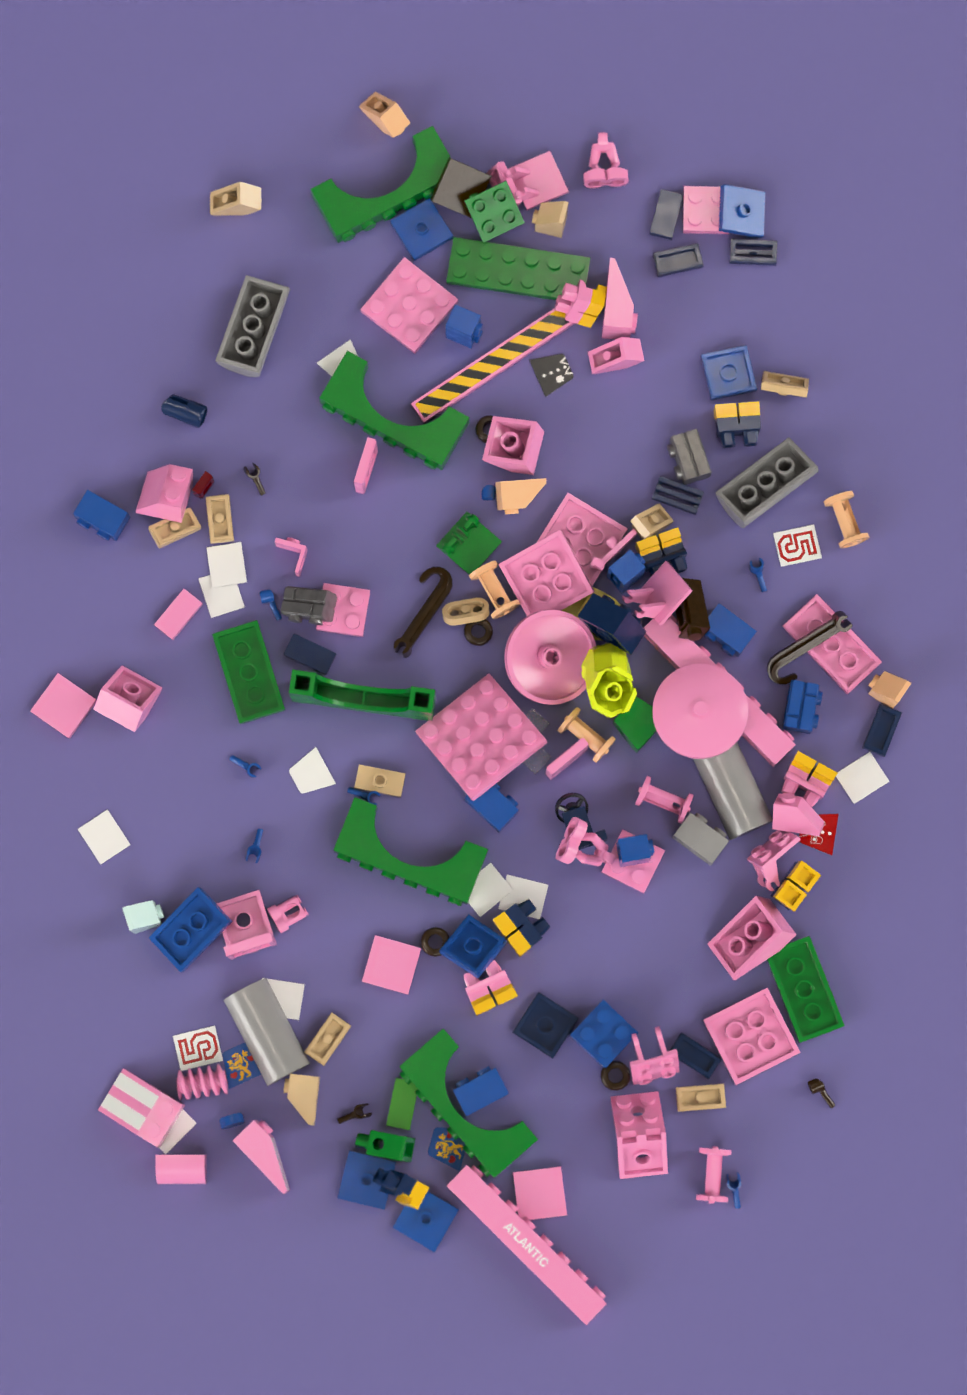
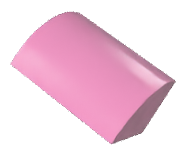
(181, 1169)

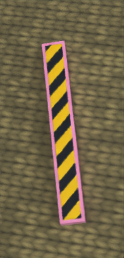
(490, 365)

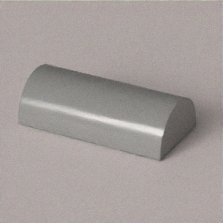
(252, 326)
(766, 482)
(734, 792)
(266, 1031)

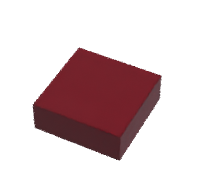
(203, 485)

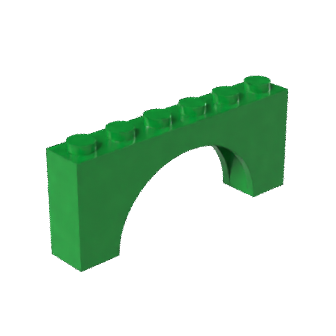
(352, 214)
(429, 442)
(318, 690)
(452, 878)
(492, 1148)

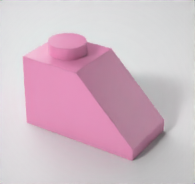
(616, 355)
(795, 815)

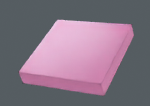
(366, 465)
(63, 705)
(566, 758)
(391, 964)
(540, 1193)

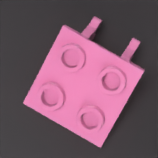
(537, 180)
(660, 594)
(765, 856)
(662, 1066)

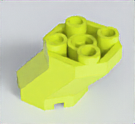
(608, 680)

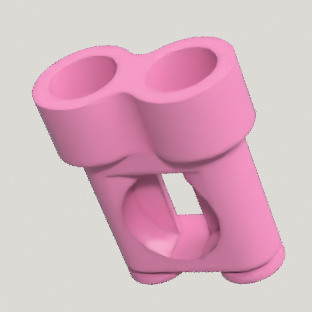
(278, 915)

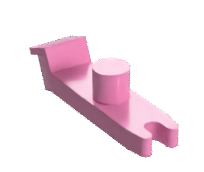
(616, 547)

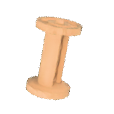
(846, 519)
(494, 589)
(582, 730)

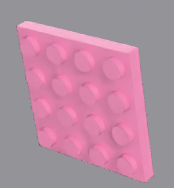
(481, 737)

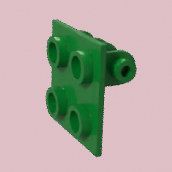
(494, 211)
(469, 543)

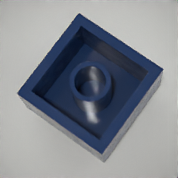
(612, 622)

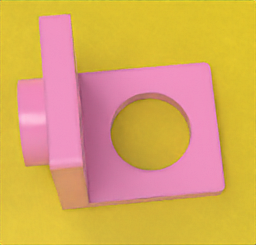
(295, 546)

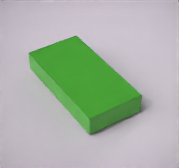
(402, 1105)

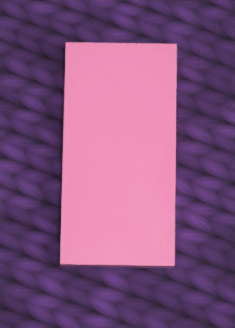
(840, 656)

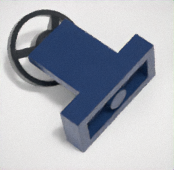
(574, 810)

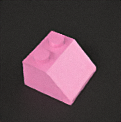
(513, 444)
(166, 492)
(127, 698)

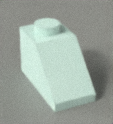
(143, 916)

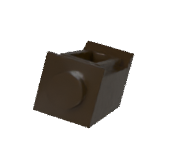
(692, 613)

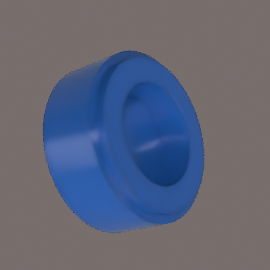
(231, 1121)

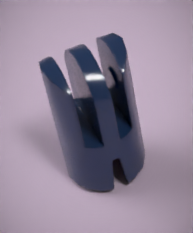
(185, 410)

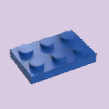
(190, 929)

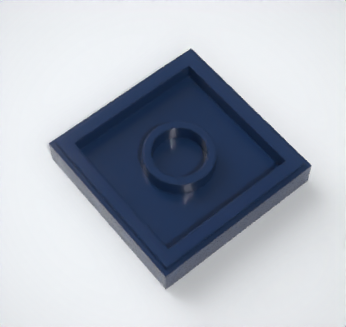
(545, 1025)

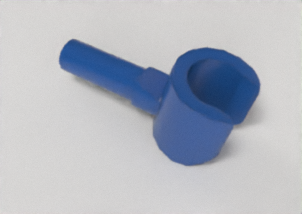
(488, 492)
(758, 571)
(268, 597)
(244, 765)
(364, 795)
(254, 849)
(734, 1187)

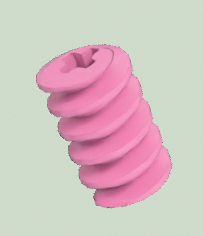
(201, 1082)

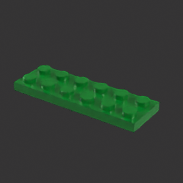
(514, 268)

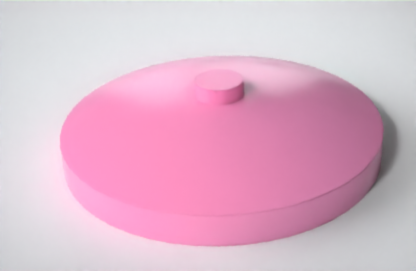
(547, 656)
(700, 711)

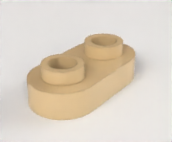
(465, 611)

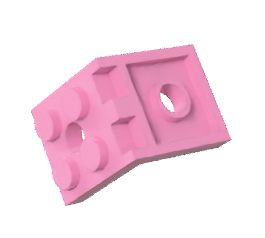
(252, 937)
(640, 1135)

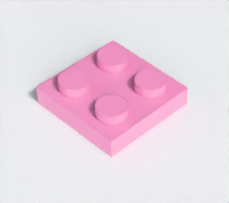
(701, 210)
(349, 610)
(637, 875)

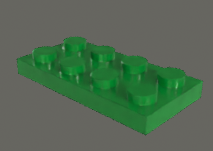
(248, 672)
(805, 990)

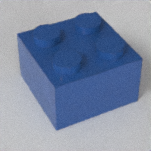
(603, 1034)

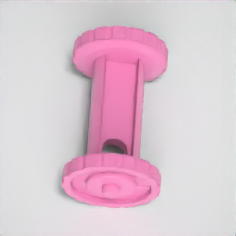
(664, 799)
(713, 1175)

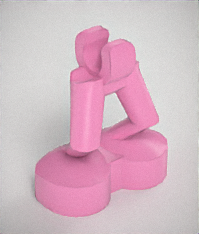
(599, 177)
(576, 833)

